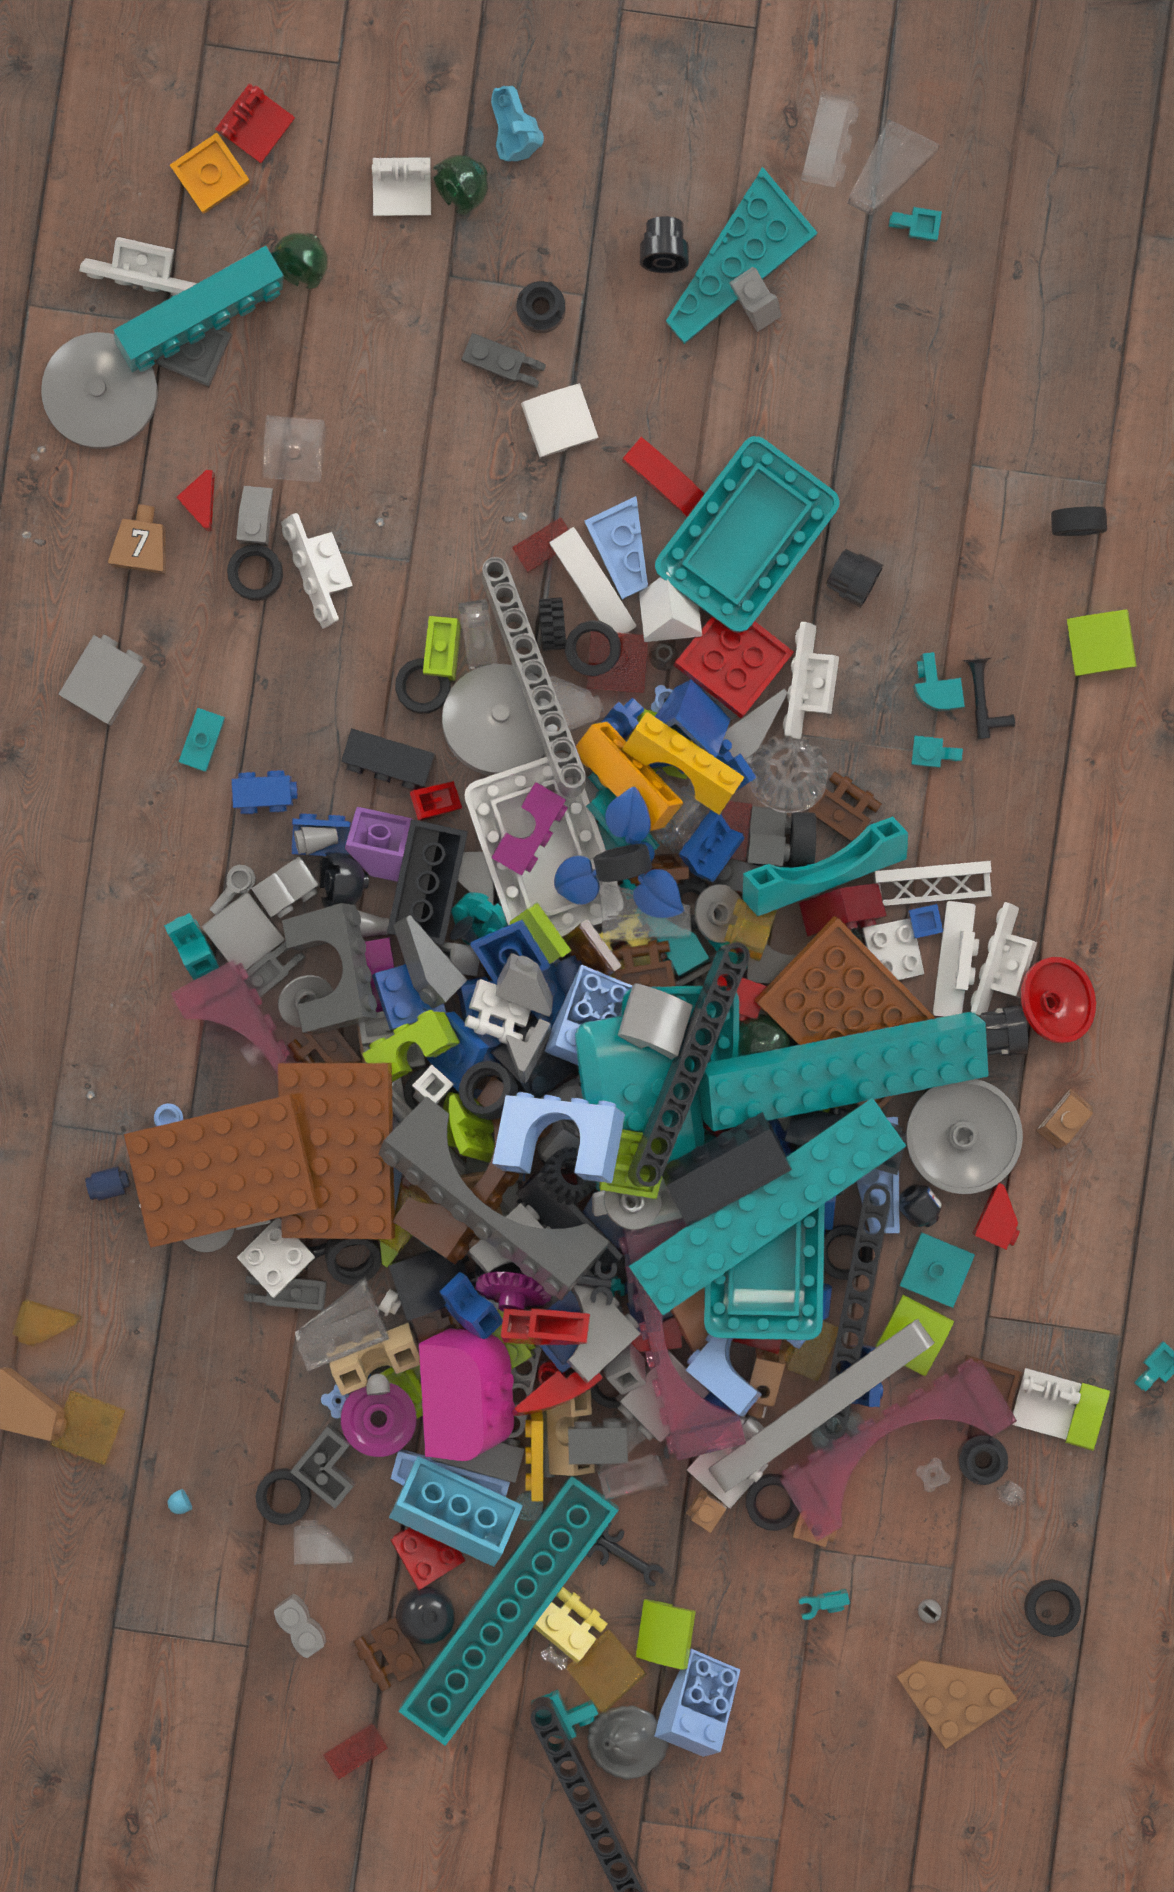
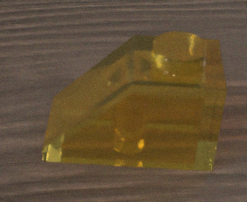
(40, 1322)

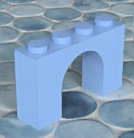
(528, 1116)
(716, 1373)

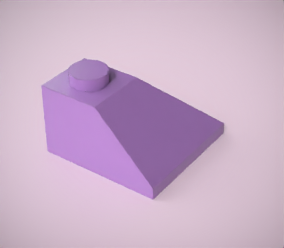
(378, 842)

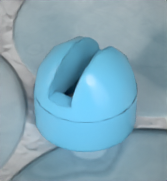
(179, 1502)

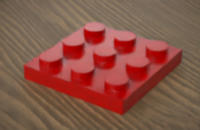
(733, 664)

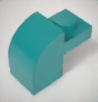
(936, 694)
(192, 946)
(581, 1714)

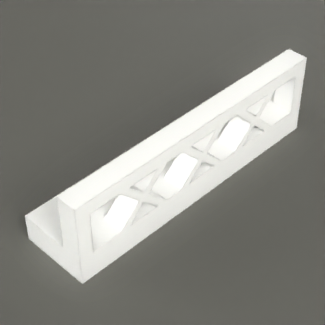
(938, 872)

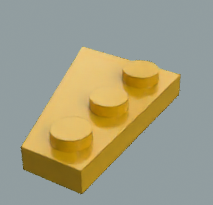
(534, 1456)

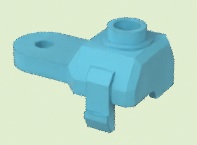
(517, 131)

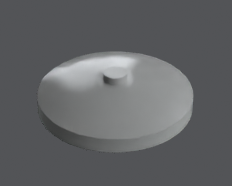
(95, 394)
(491, 722)
(964, 1136)

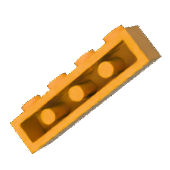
(619, 771)

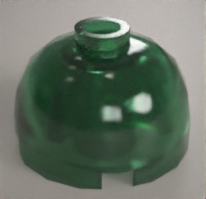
(461, 182)
(301, 259)
(761, 1036)

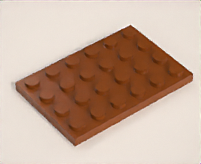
(838, 992)
(343, 1123)
(221, 1171)

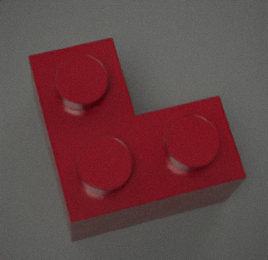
(852, 905)

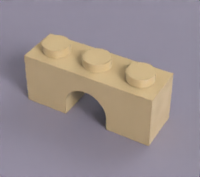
(398, 1351)
(557, 1428)

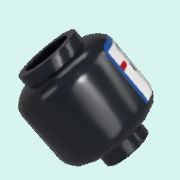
(920, 1205)

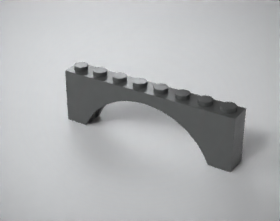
(549, 1256)

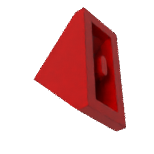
(199, 499)
(435, 800)

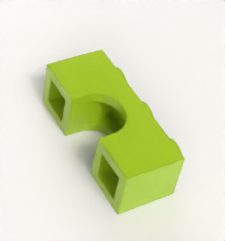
(430, 1032)

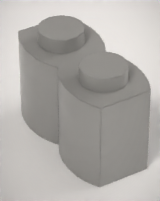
(286, 887)
(295, 1619)

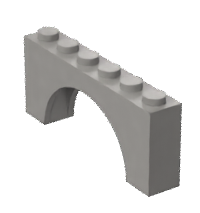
(608, 1327)

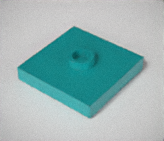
(936, 1269)

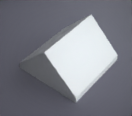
(668, 613)

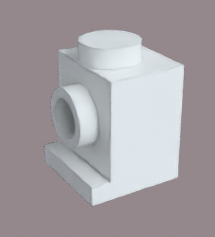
(431, 1084)

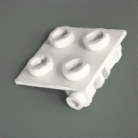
(401, 186)
(895, 947)
(275, 1259)
(1046, 1403)
(700, 1471)

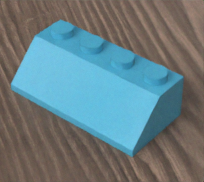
(456, 1511)

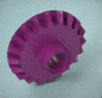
(512, 1290)
(384, 1438)

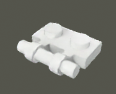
(491, 1005)

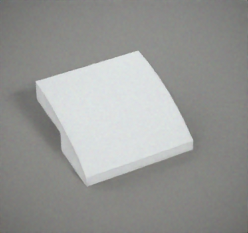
(559, 420)

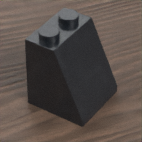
(422, 1278)

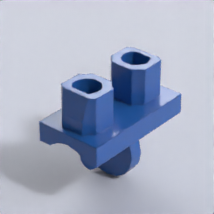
(624, 717)

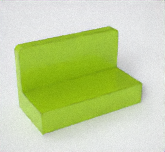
(442, 647)
(543, 932)

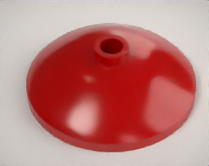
(1068, 995)

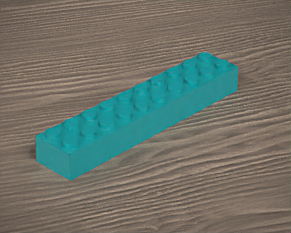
(844, 1070)
(739, 1229)
(508, 1609)

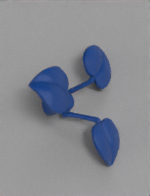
(658, 891)

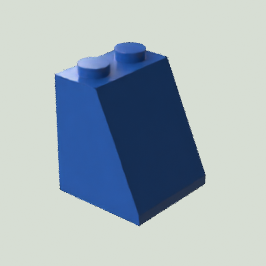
(695, 717)

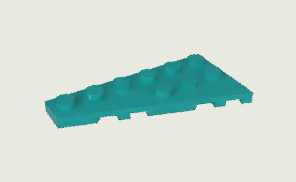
(758, 235)

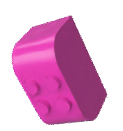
(465, 1394)

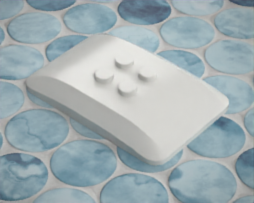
(497, 809)

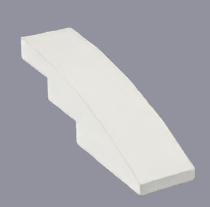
(591, 581)

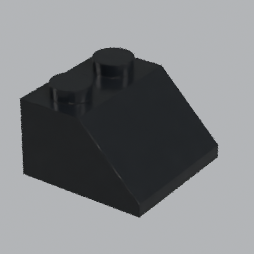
(546, 1073)

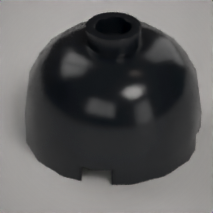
(342, 879)
(425, 1615)

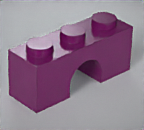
(519, 852)

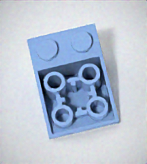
(589, 999)
(699, 1705)

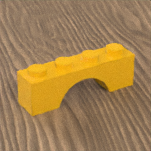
(711, 778)

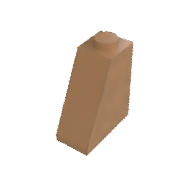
(27, 1409)

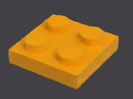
(210, 173)

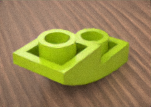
(1087, 1417)

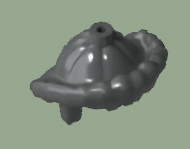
(625, 1742)

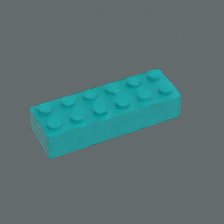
(199, 309)

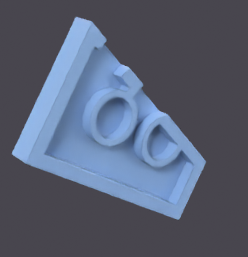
(620, 546)

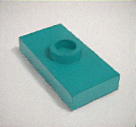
(202, 739)

